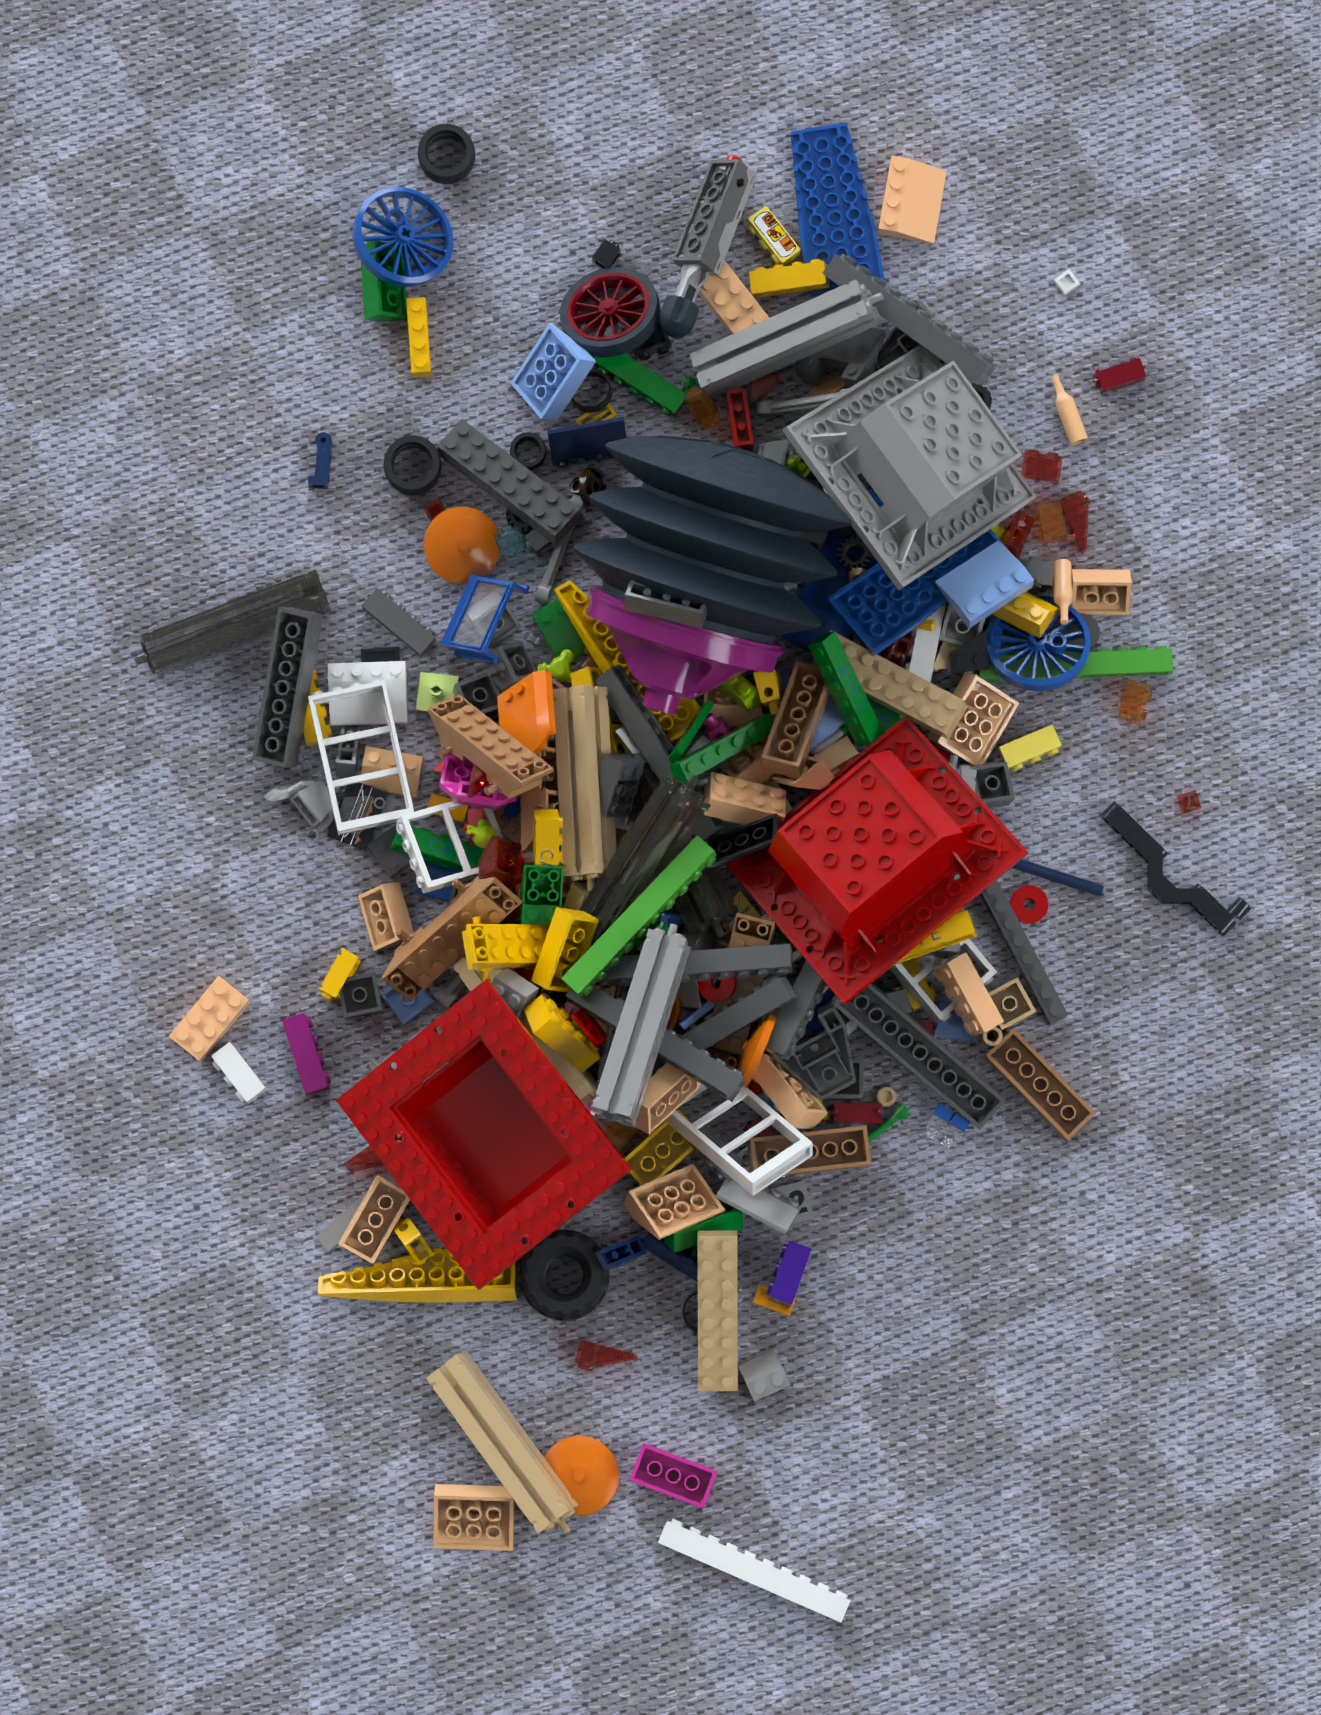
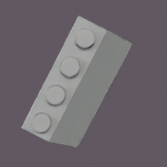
(764, 1206)

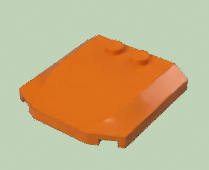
(528, 710)

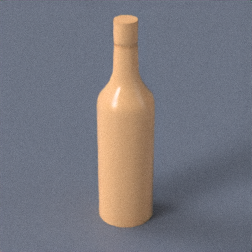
(1069, 414)
(1063, 587)

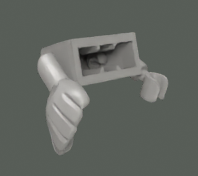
(310, 799)

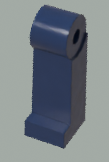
(323, 462)

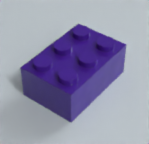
(788, 1274)

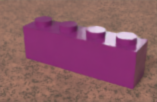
(305, 1053)

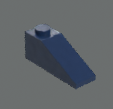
(621, 1253)

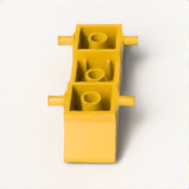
(502, 946)

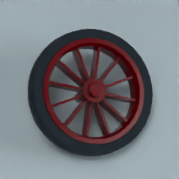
(610, 311)

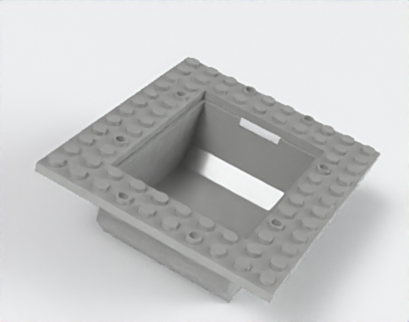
(926, 454)

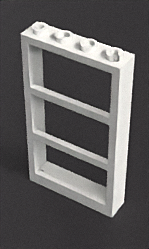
(356, 690)
(416, 860)
(922, 998)
(768, 1172)

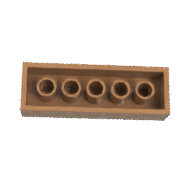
(796, 721)
(1039, 1085)
(831, 1150)

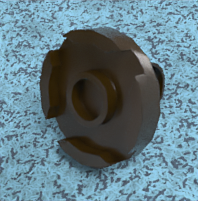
(589, 483)

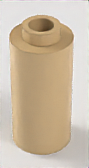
(997, 1037)

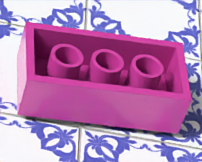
(673, 1475)

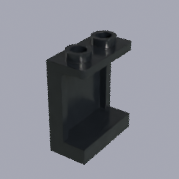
(656, 343)

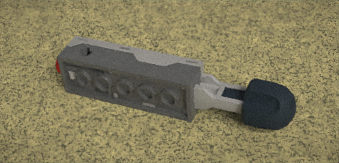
(706, 239)

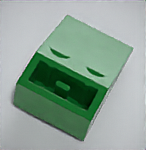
(540, 894)

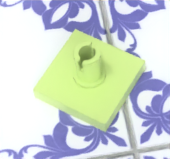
(434, 689)

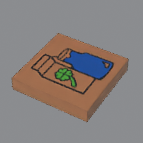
(509, 819)

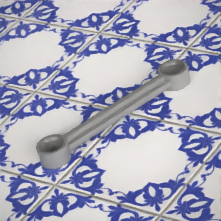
(770, 409)
(546, 585)

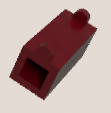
(1119, 376)
(856, 1113)

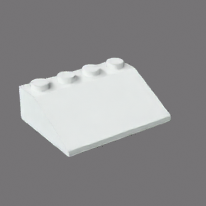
(368, 708)

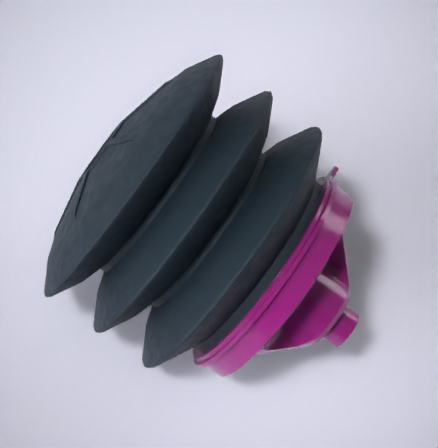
(710, 532)

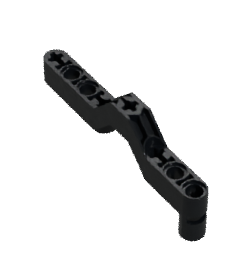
(1160, 886)

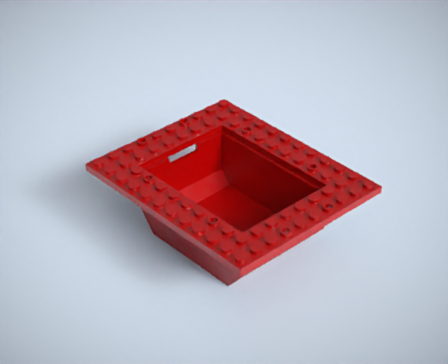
(878, 860)
(484, 1134)

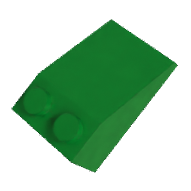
(558, 629)

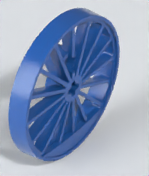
(402, 236)
(1028, 644)

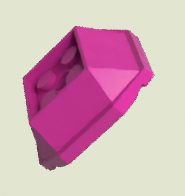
(455, 783)

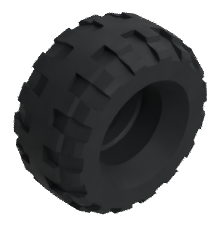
(553, 1304)

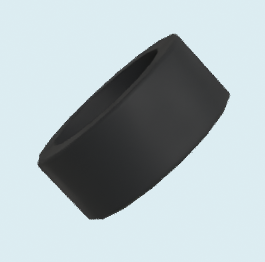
(528, 436)

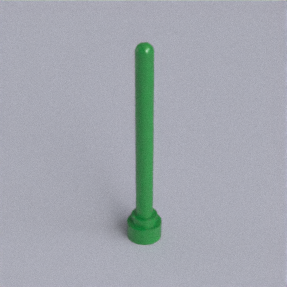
(900, 1113)

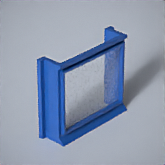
(478, 617)

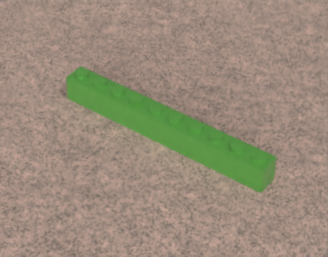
(1098, 664)
(639, 916)

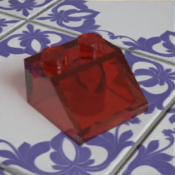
(503, 861)

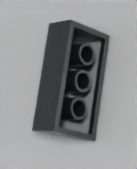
(744, 840)

